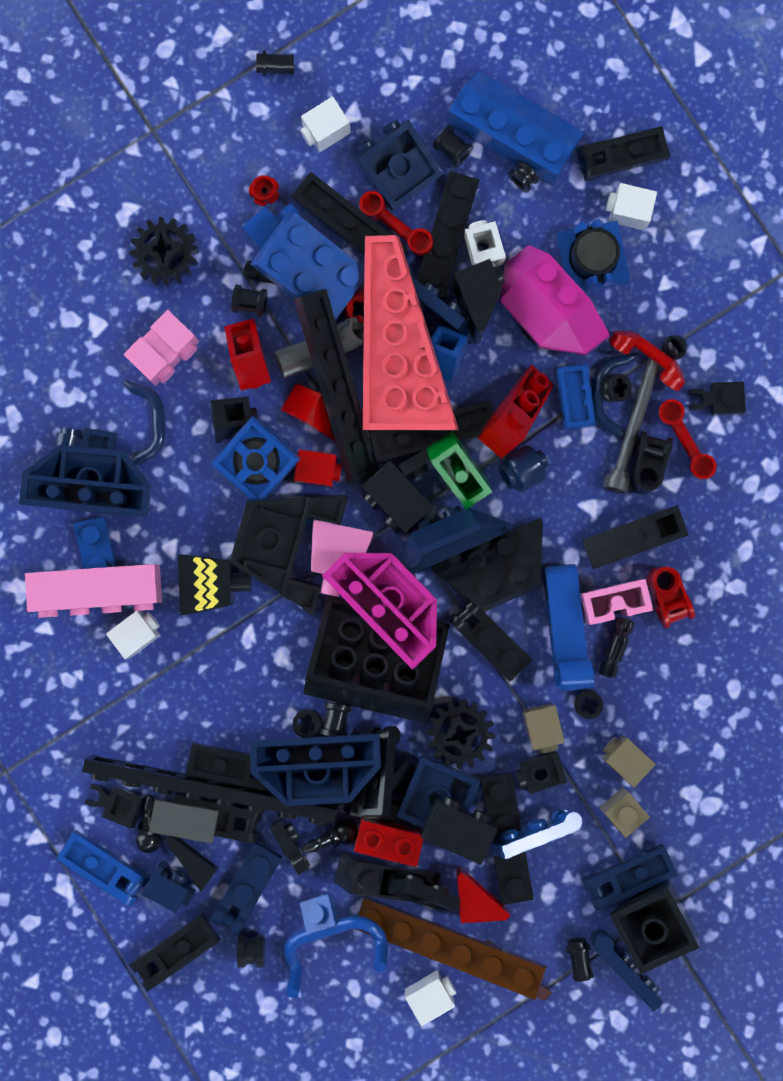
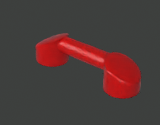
(374, 207)
(672, 373)
(701, 465)

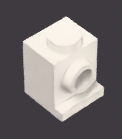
(486, 233)

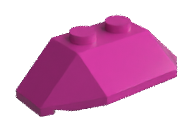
(550, 304)
(388, 601)

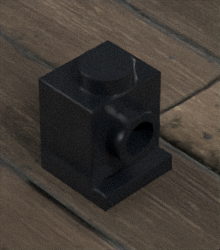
(230, 416)
(547, 761)

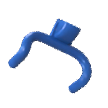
(322, 922)

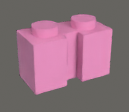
(162, 348)
(627, 597)

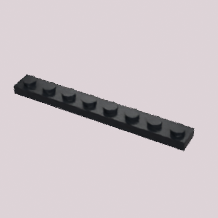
(196, 788)

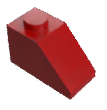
(247, 354)

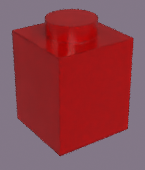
(317, 469)

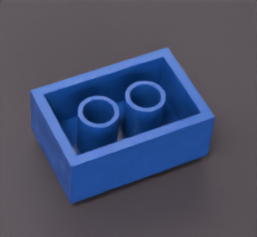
(306, 261)

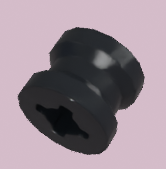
(251, 951)

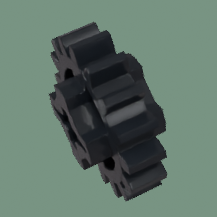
(152, 251)
(446, 739)

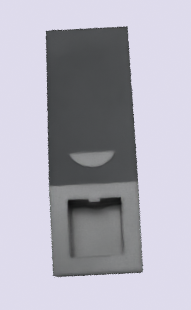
(635, 537)
(372, 875)

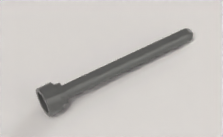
(618, 478)

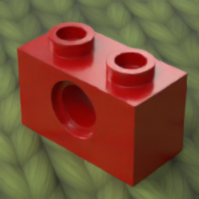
(389, 841)

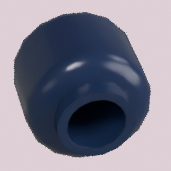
(523, 468)

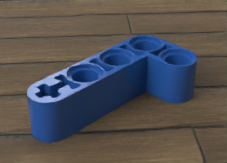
(566, 629)

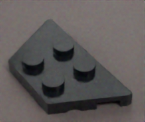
(497, 568)

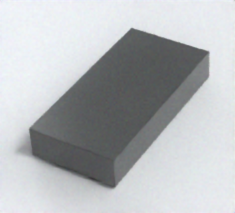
(184, 820)

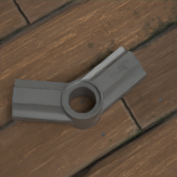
(297, 358)

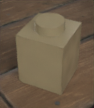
(543, 728)
(627, 760)
(624, 812)

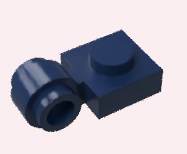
(91, 438)

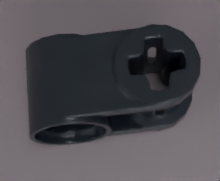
(651, 456)

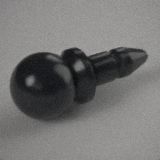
(343, 832)
(147, 841)

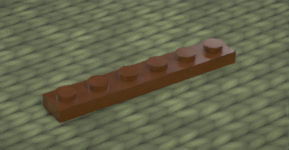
(456, 949)

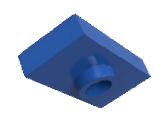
(575, 397)

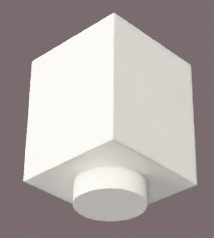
(325, 125)
(631, 206)
(134, 633)
(430, 997)

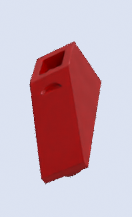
(517, 412)

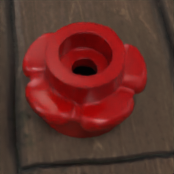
(260, 183)

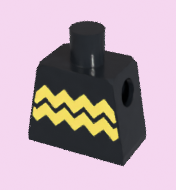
(208, 583)

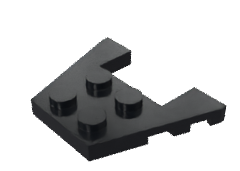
(271, 538)

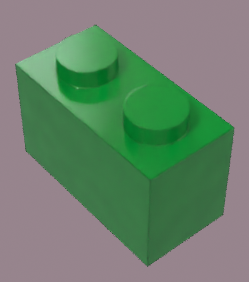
(459, 470)

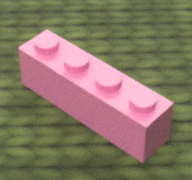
(93, 588)

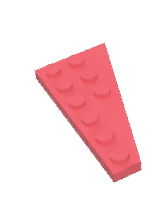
(399, 362)

